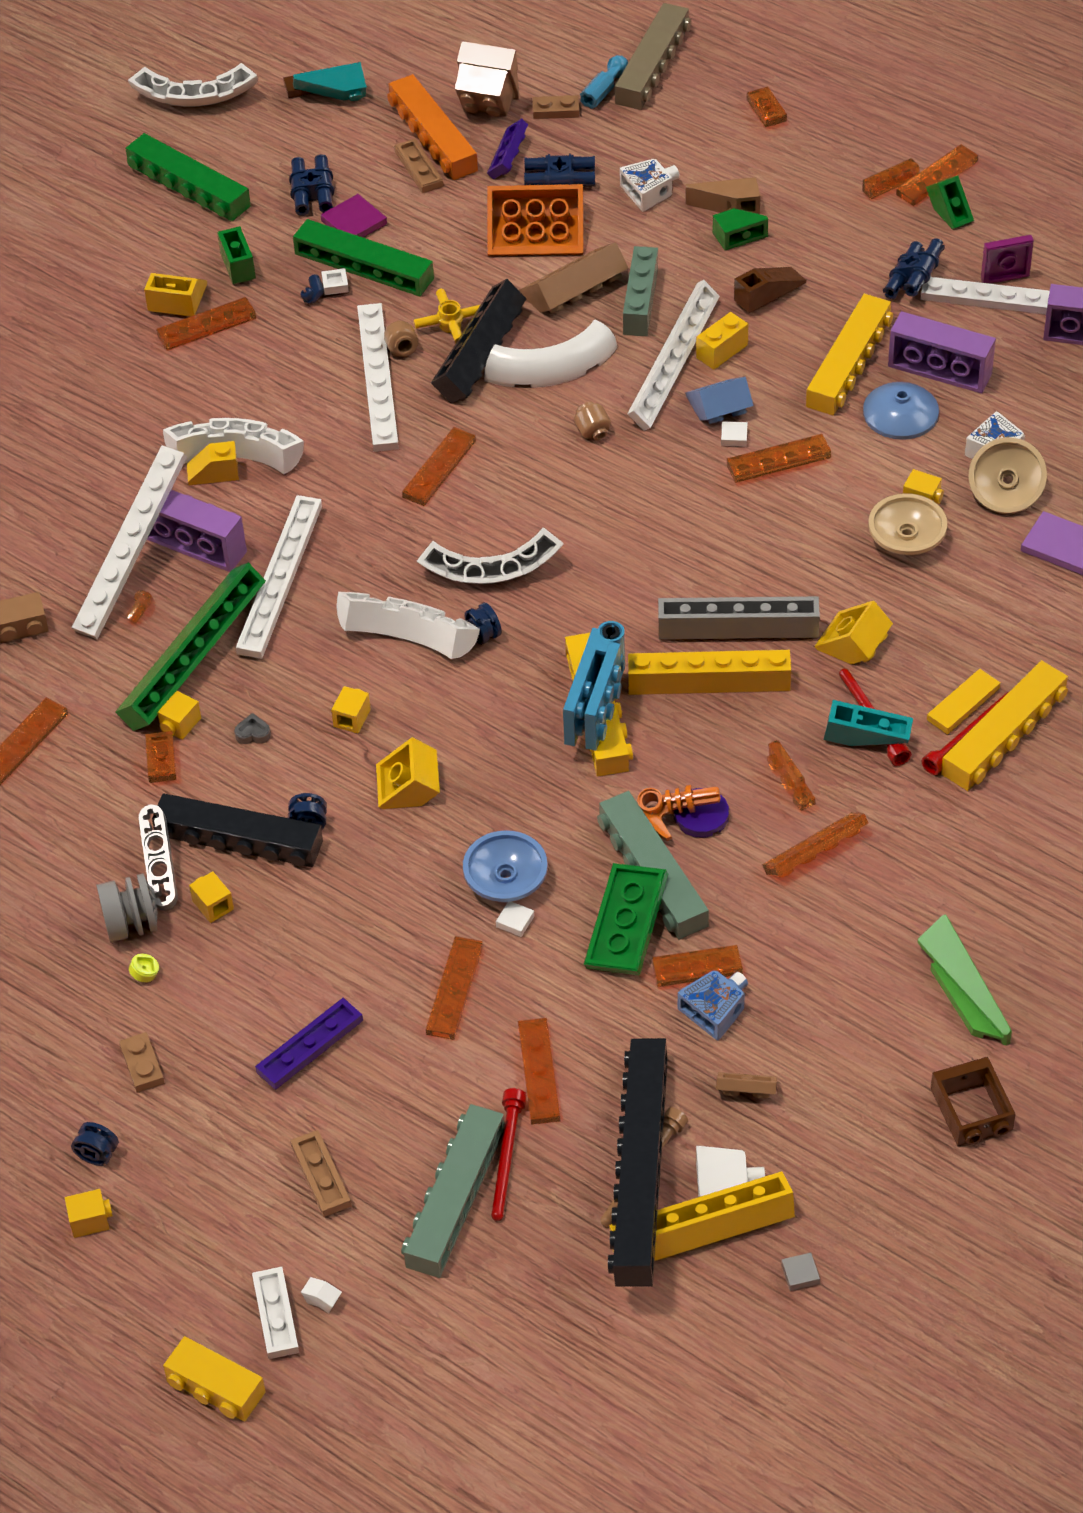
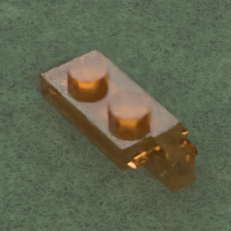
(790, 775)

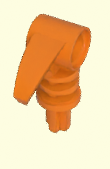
(670, 801)

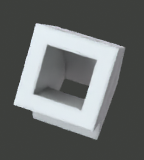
(320, 1294)

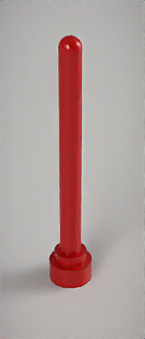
(897, 753)
(933, 760)
(513, 1101)

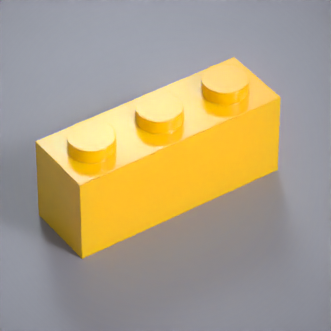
(214, 1379)

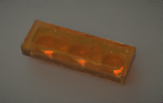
(693, 965)

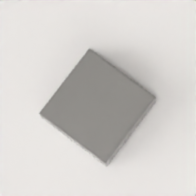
(800, 1271)

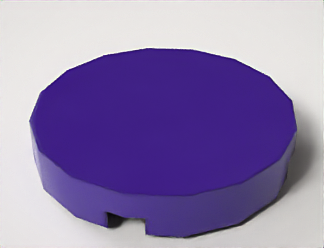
(705, 819)

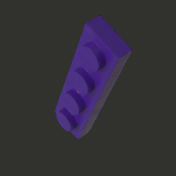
(309, 1043)

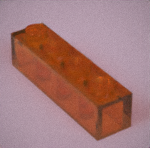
(890, 178)

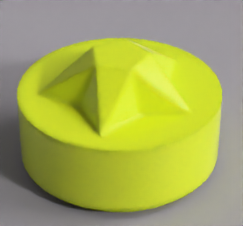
(143, 967)

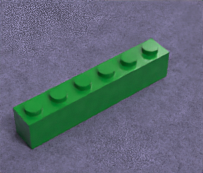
(188, 177)
(363, 257)

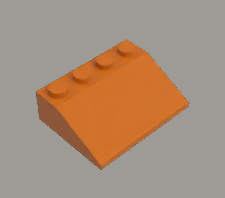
(535, 220)

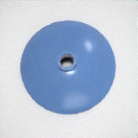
(900, 410)
(505, 855)

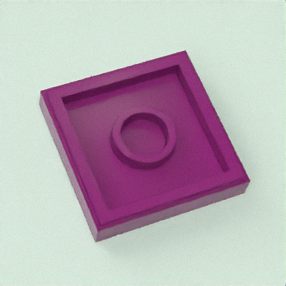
(355, 217)
(1007, 259)

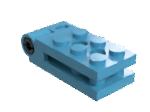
(595, 686)

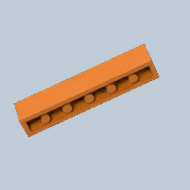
(432, 127)

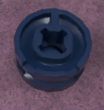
(486, 621)
(308, 810)
(94, 1145)

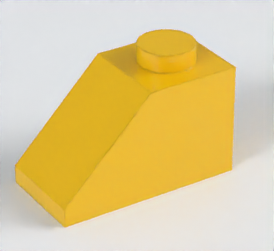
(214, 464)

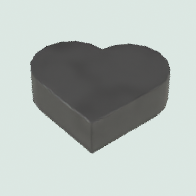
(252, 730)

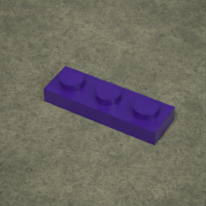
(507, 149)

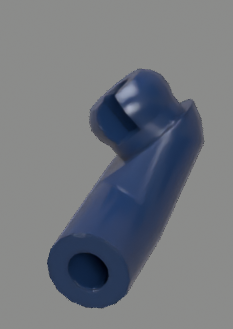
(314, 292)

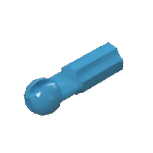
(603, 82)

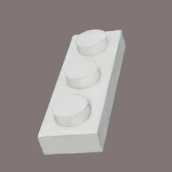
(275, 1312)

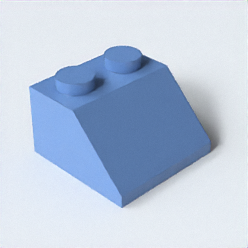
(720, 399)

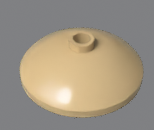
(1007, 458)
(907, 524)

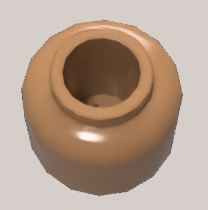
(401, 338)
(592, 421)

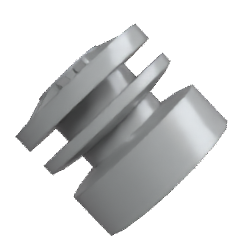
(127, 907)

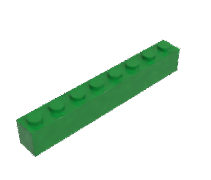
(190, 646)

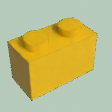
(722, 340)

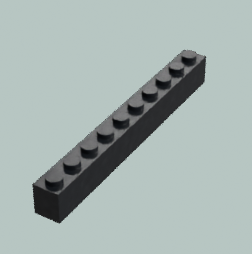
(639, 1164)

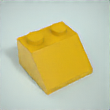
(855, 633)
(408, 776)

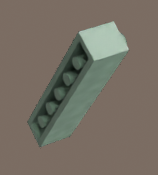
(642, 846)
(453, 1191)

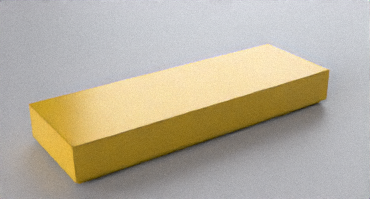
(963, 701)

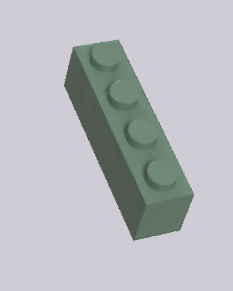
(640, 291)

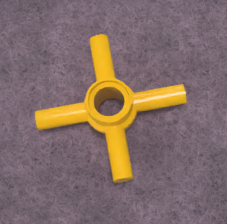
(448, 316)

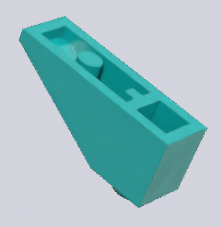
(337, 82)
(865, 726)

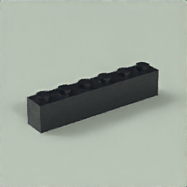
(473, 347)
(241, 830)

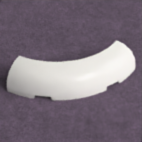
(194, 92)
(551, 364)
(251, 437)
(493, 568)
(406, 621)

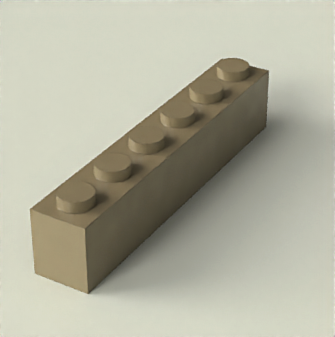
(652, 56)

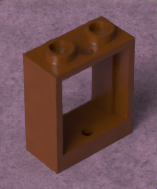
(968, 1076)

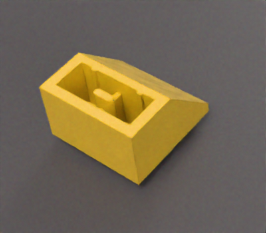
(174, 294)

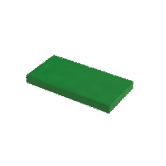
(626, 919)

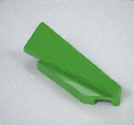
(963, 982)

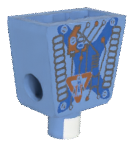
(713, 1001)

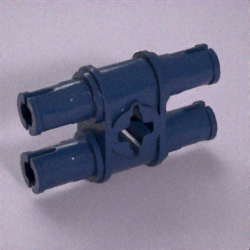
(559, 170)
(311, 184)
(914, 268)

